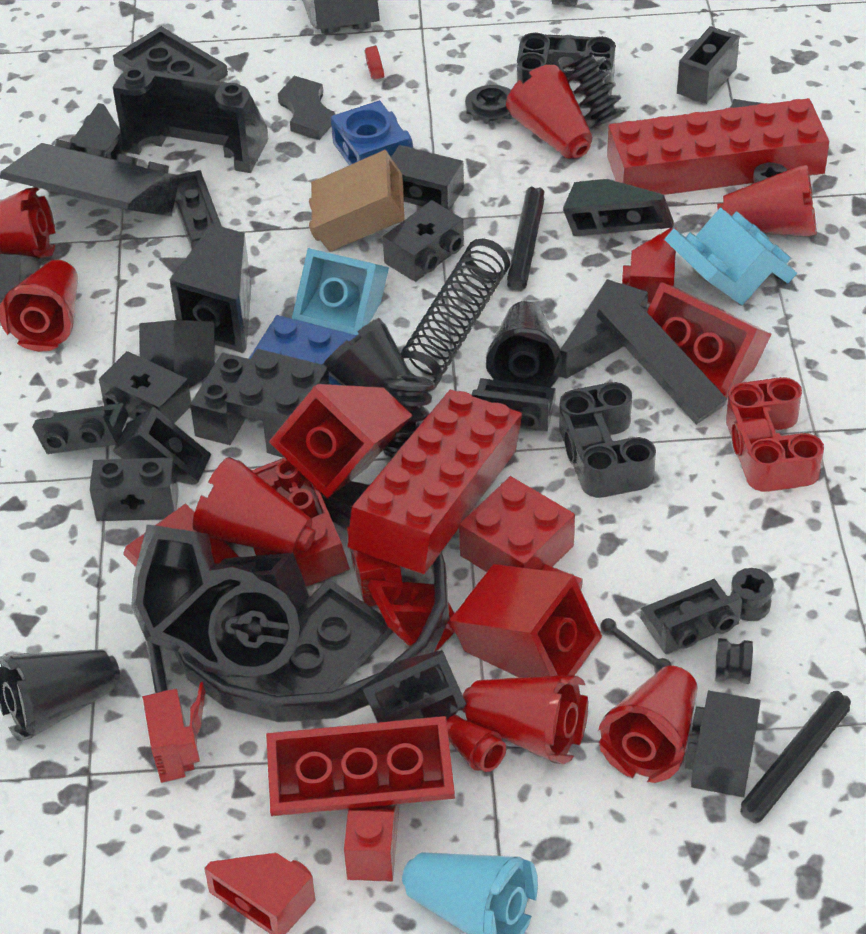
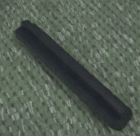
(525, 239)
(795, 757)

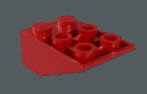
(326, 553)

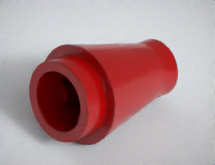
(476, 744)

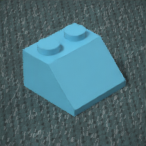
(339, 291)

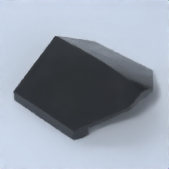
(180, 347)
(415, 690)

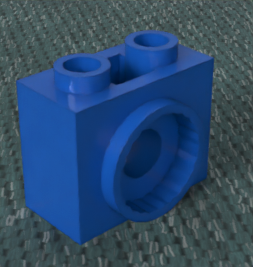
(367, 132)

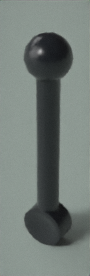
(609, 626)

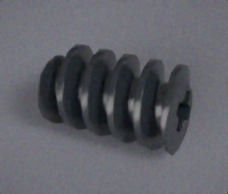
(595, 90)
(411, 394)

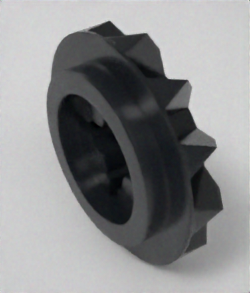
(488, 95)

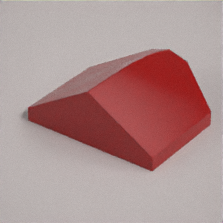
(407, 608)

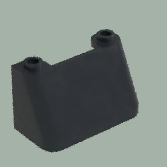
(189, 108)

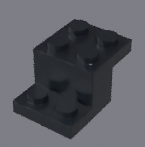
(273, 389)

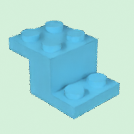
(732, 255)

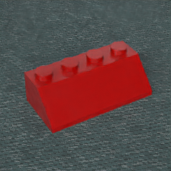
(359, 766)

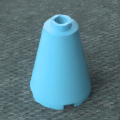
(474, 890)

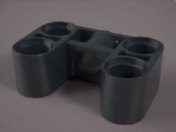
(559, 50)
(586, 425)

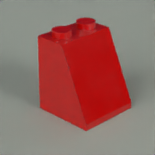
(339, 433)
(527, 622)

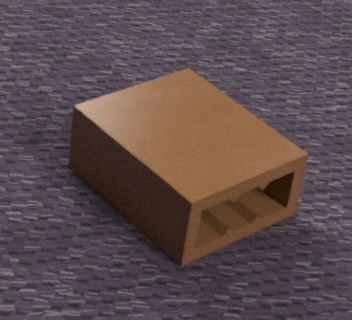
(356, 201)

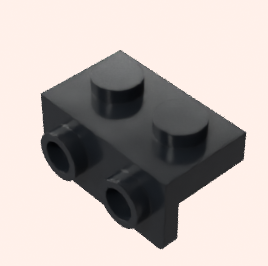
(531, 400)
(81, 428)
(691, 616)

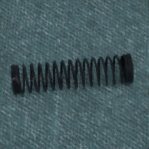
(471, 266)

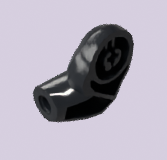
(209, 610)

